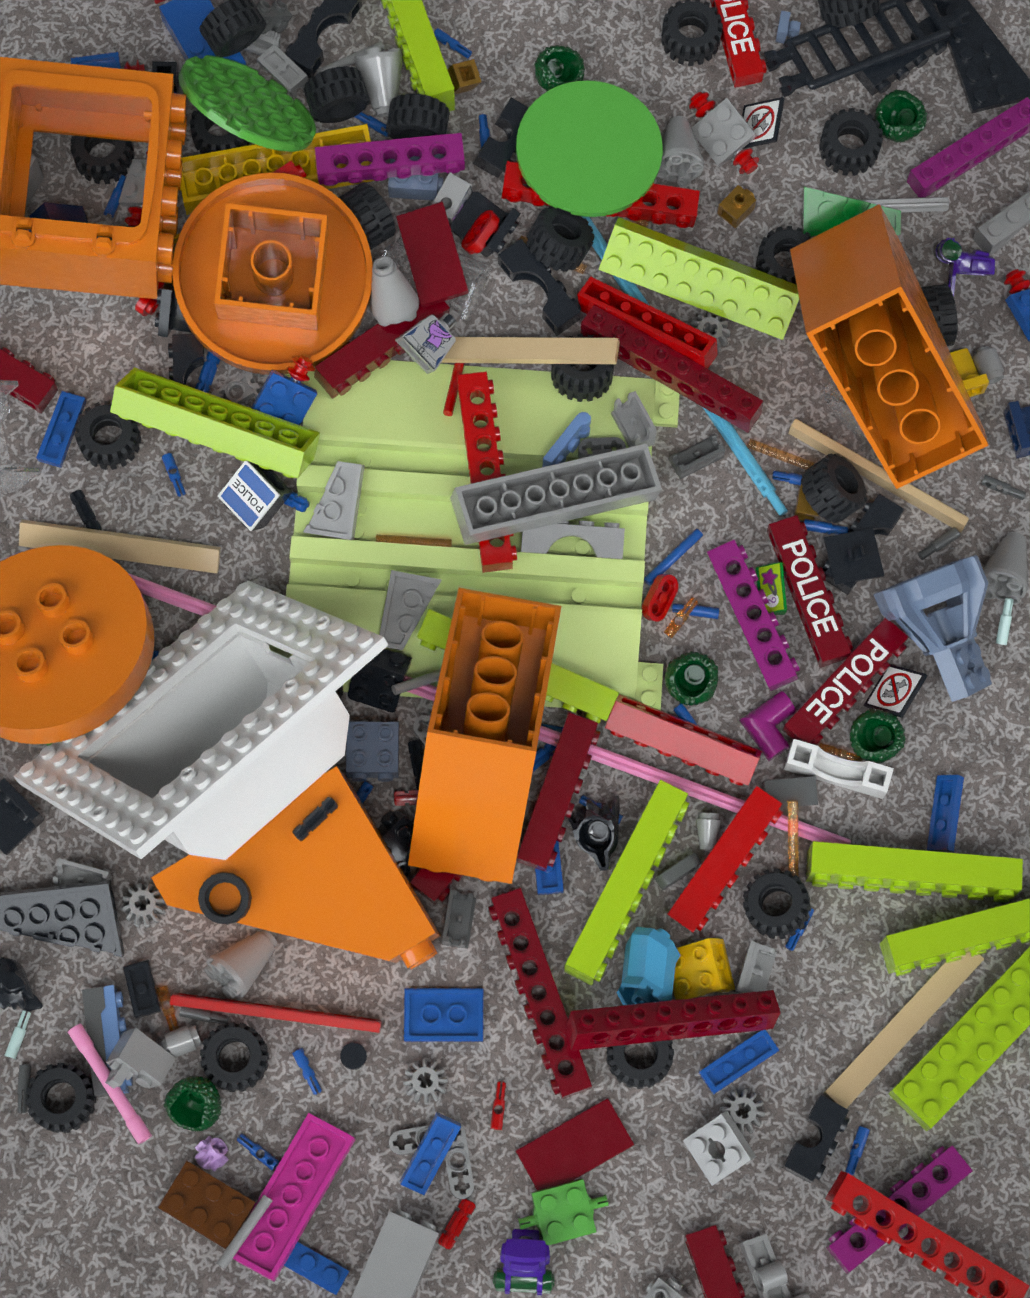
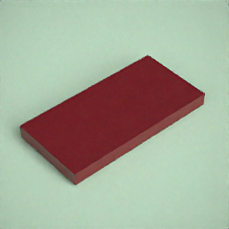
(432, 254)
(575, 1147)

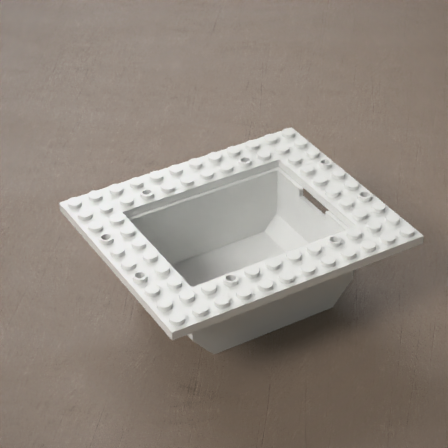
(215, 730)

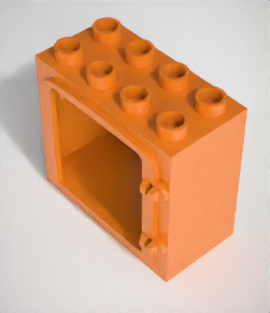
(96, 105)

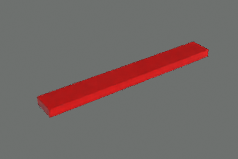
(276, 1012)

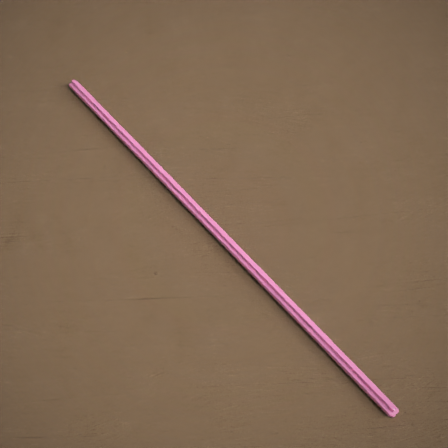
(548, 735)

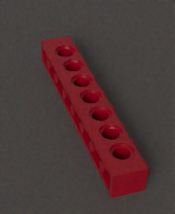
(675, 370)
(514, 903)
(672, 1020)

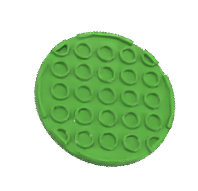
(247, 103)
(589, 148)

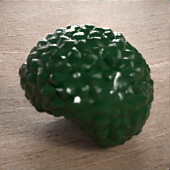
(558, 66)
(901, 116)
(692, 678)
(877, 736)
(193, 1103)

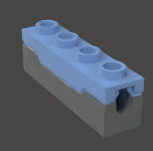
(104, 1027)

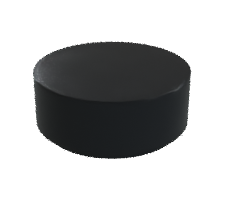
(353, 1056)

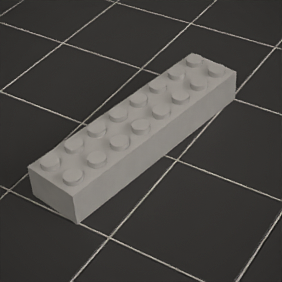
(555, 493)

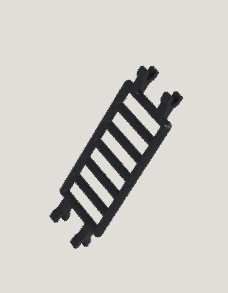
(790, 52)

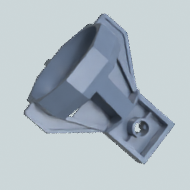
(947, 631)

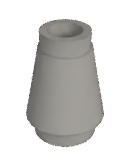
(708, 829)

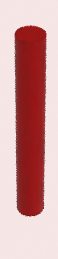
(453, 390)

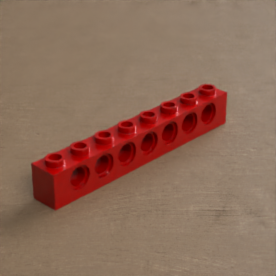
(659, 196)
(469, 387)
(848, 1187)

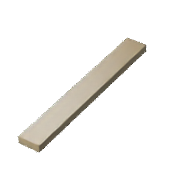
(533, 350)
(879, 476)
(123, 546)
(901, 1029)

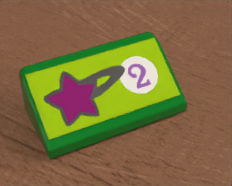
(772, 582)

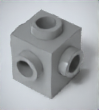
(666, 1288)

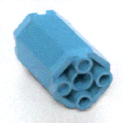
(648, 967)

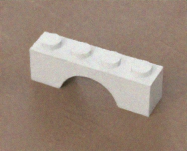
(857, 776)

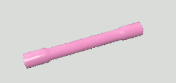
(132, 1119)

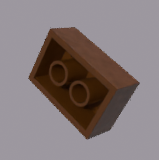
(206, 1205)

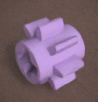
(211, 1153)

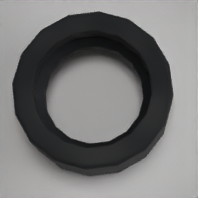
(207, 887)

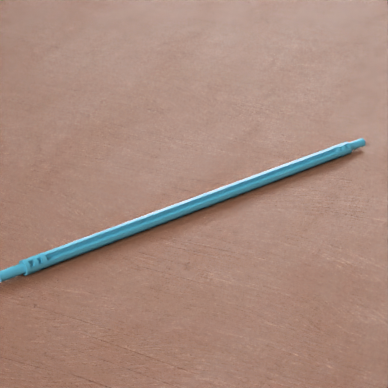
(724, 427)

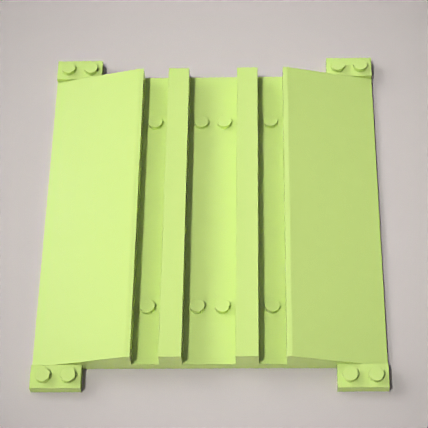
(410, 471)

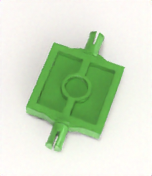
(563, 1212)

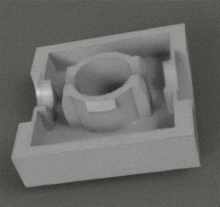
(703, 1148)

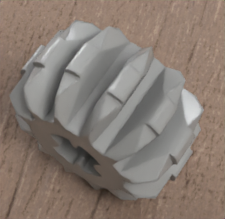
(713, 325)
(134, 901)
(416, 1083)
(746, 1102)

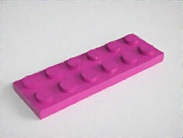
(295, 1194)

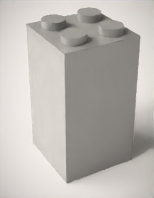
(397, 1258)

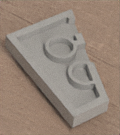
(339, 505)
(404, 606)

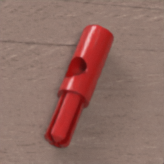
(497, 1119)

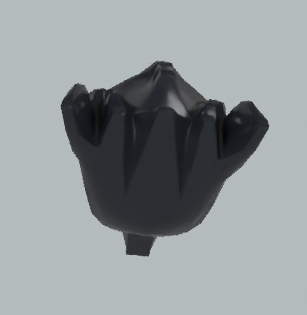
(597, 831)
(15, 987)

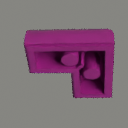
(762, 724)

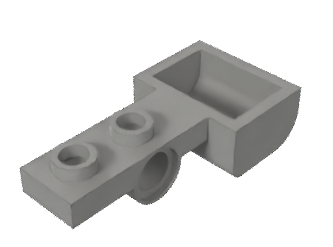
(765, 1269)

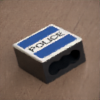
(254, 495)

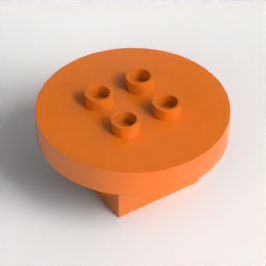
(272, 272)
(69, 643)

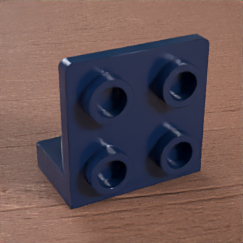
(1019, 428)

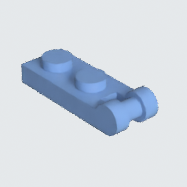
(569, 440)

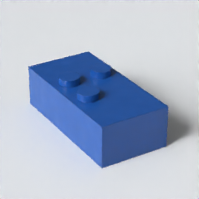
(183, 23)

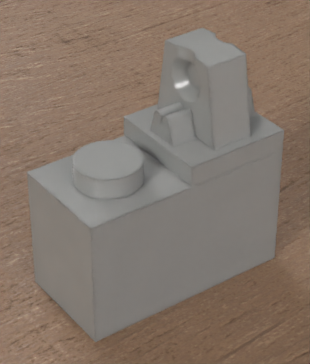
(138, 1058)

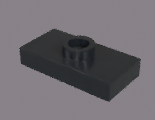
(142, 989)

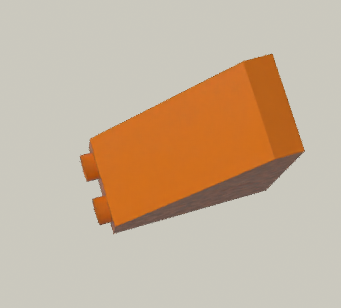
(872, 337)
(483, 736)
(327, 890)

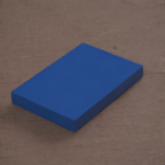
(443, 1015)

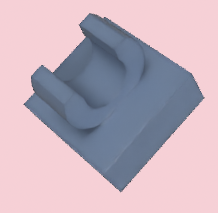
(787, 28)

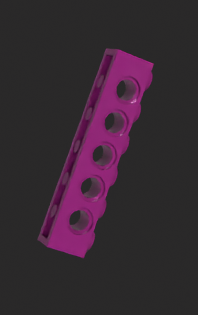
(398, 149)
(971, 150)
(774, 675)
(955, 1171)

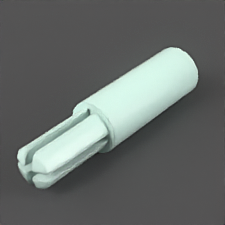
(1005, 622)
(17, 1036)

